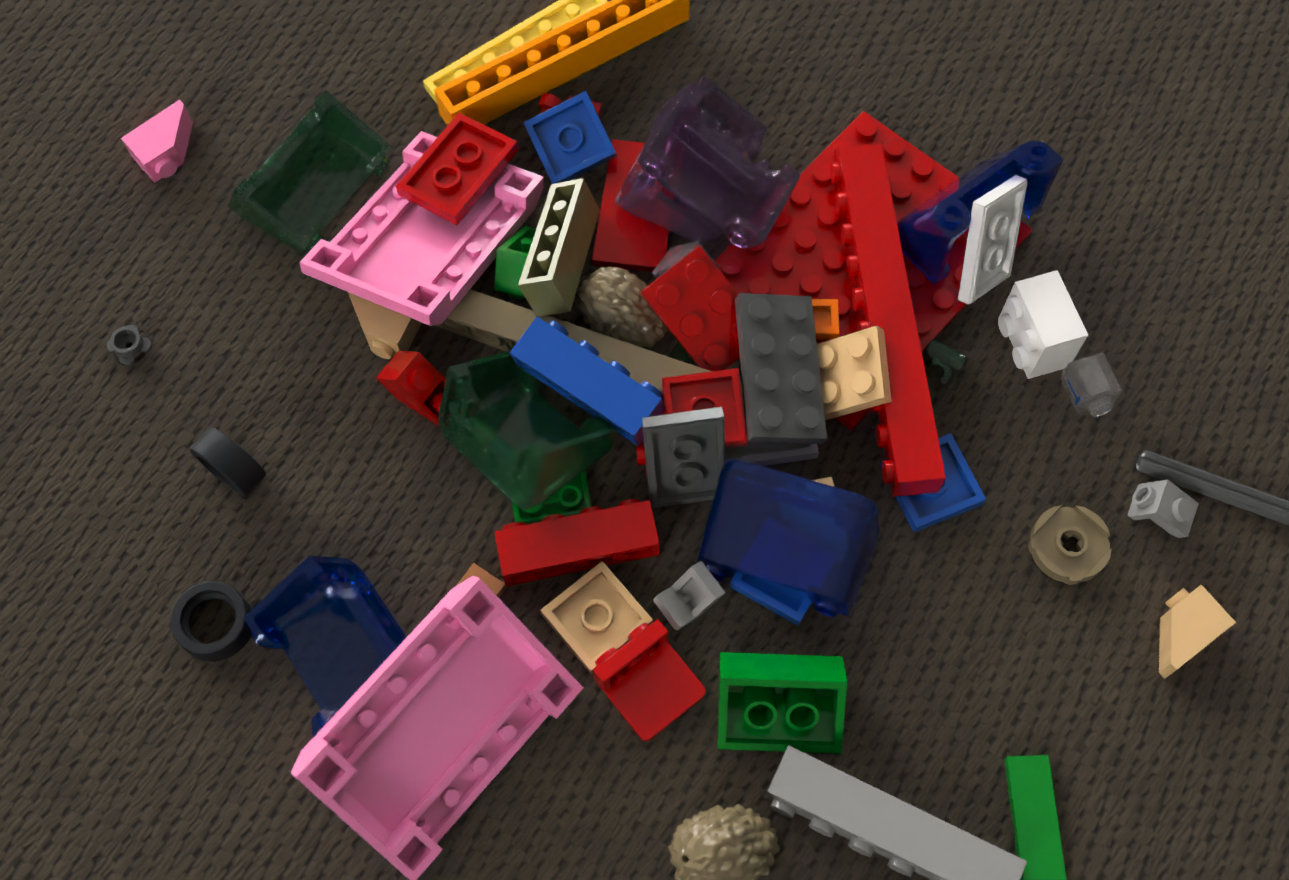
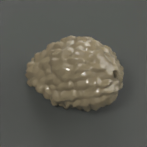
(616, 309)
(724, 845)

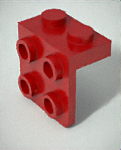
(648, 681)

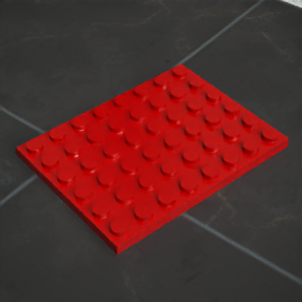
(806, 247)

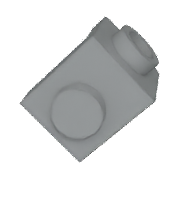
(1165, 506)
(689, 596)

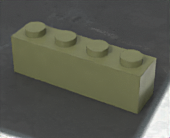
(559, 248)

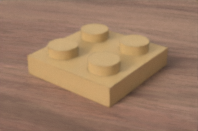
(854, 372)
(595, 615)

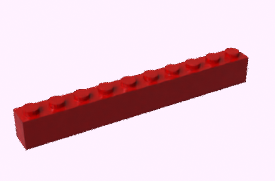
(885, 301)

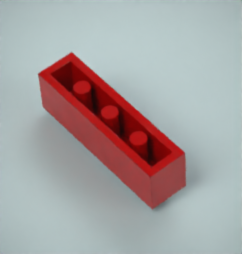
(577, 542)

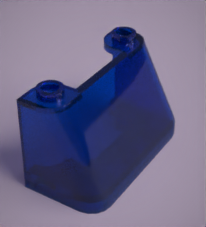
(934, 225)
(790, 534)
(329, 629)

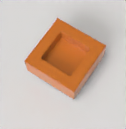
(826, 318)

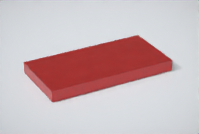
(620, 236)

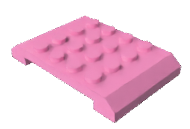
(414, 257)
(435, 725)

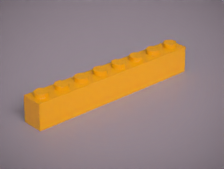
(557, 57)

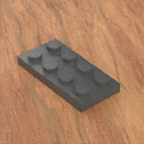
(780, 369)

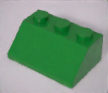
(781, 702)

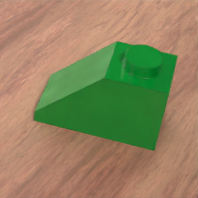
(511, 261)

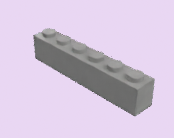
(884, 824)

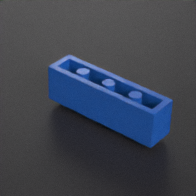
(586, 379)

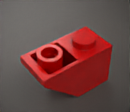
(414, 383)

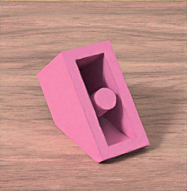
(161, 142)

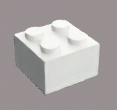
(1042, 325)

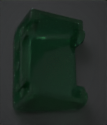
(311, 175)
(514, 433)

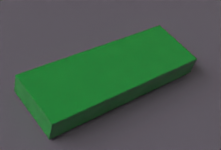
(1035, 817)

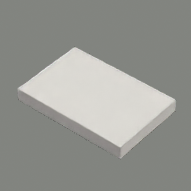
(992, 239)

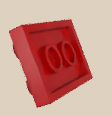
(457, 168)
(697, 310)

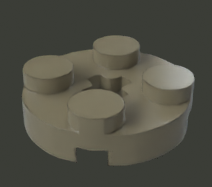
(1066, 565)

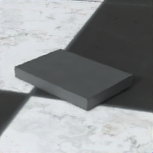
(684, 455)

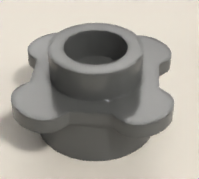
(121, 338)

